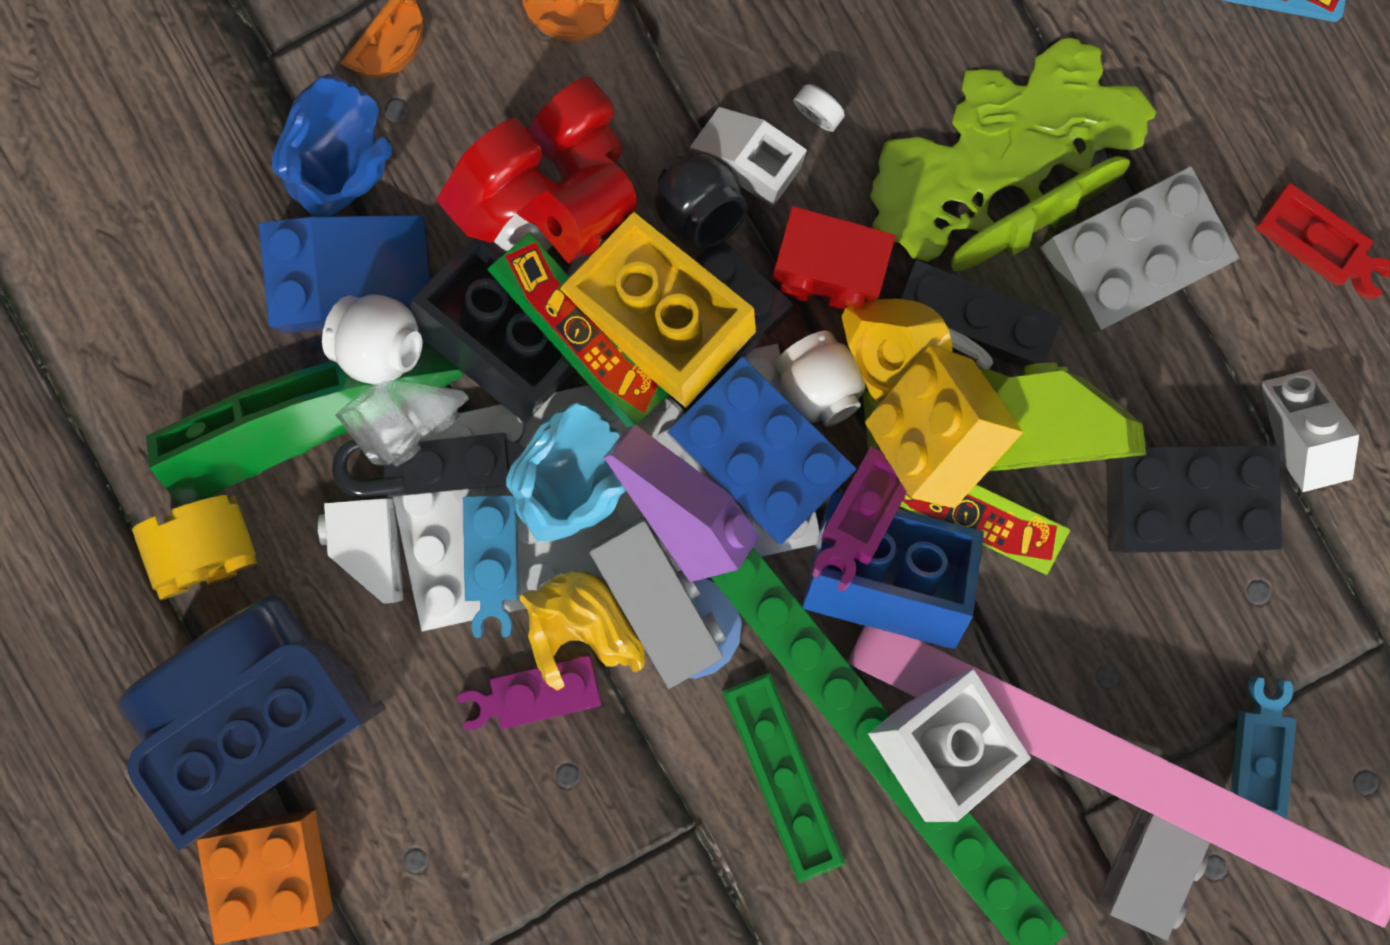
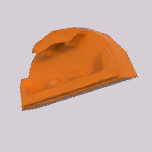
(571, 18)
(388, 41)

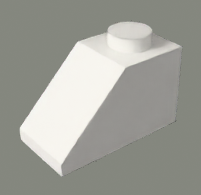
(365, 544)

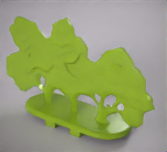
(1008, 140)

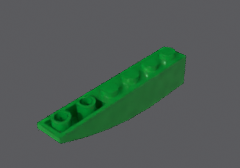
(266, 426)

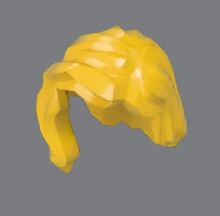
(583, 610)

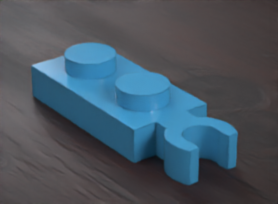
(490, 558)
(1265, 748)

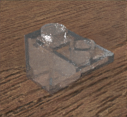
(397, 414)

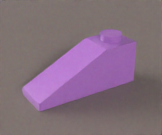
(684, 507)

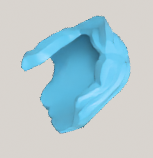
(562, 474)

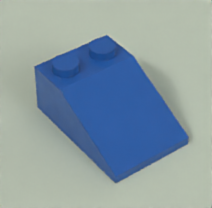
(326, 258)

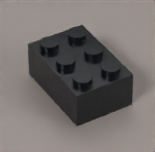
(487, 333)
(1195, 500)

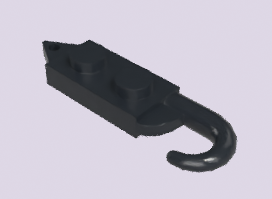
(435, 468)

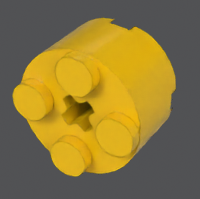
(195, 545)

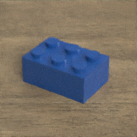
(761, 451)
(914, 585)

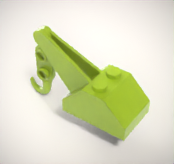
(1060, 419)

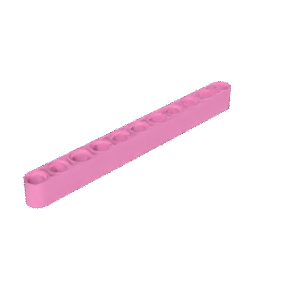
(1145, 779)

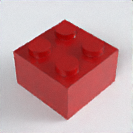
(831, 260)

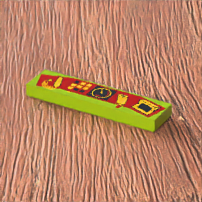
(1006, 526)

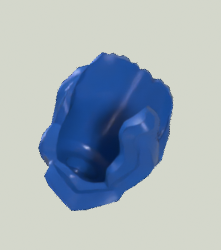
(330, 146)

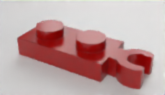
(1322, 240)

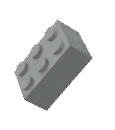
(1138, 251)

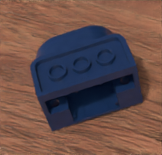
(236, 717)

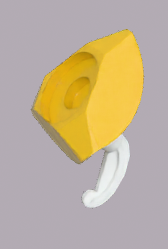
(893, 334)

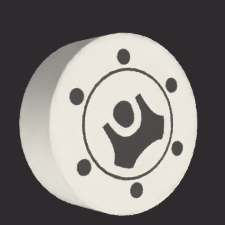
(819, 107)

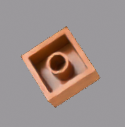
(265, 876)

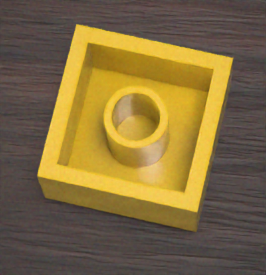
(942, 427)

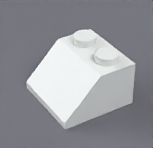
(950, 748)

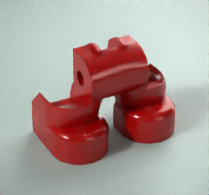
(502, 176)

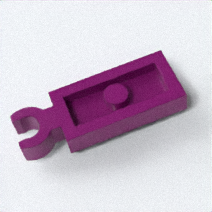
(861, 517)
(527, 698)

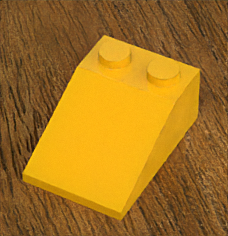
(661, 308)

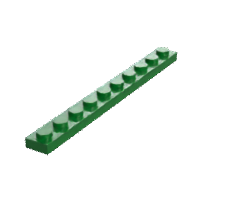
(855, 713)

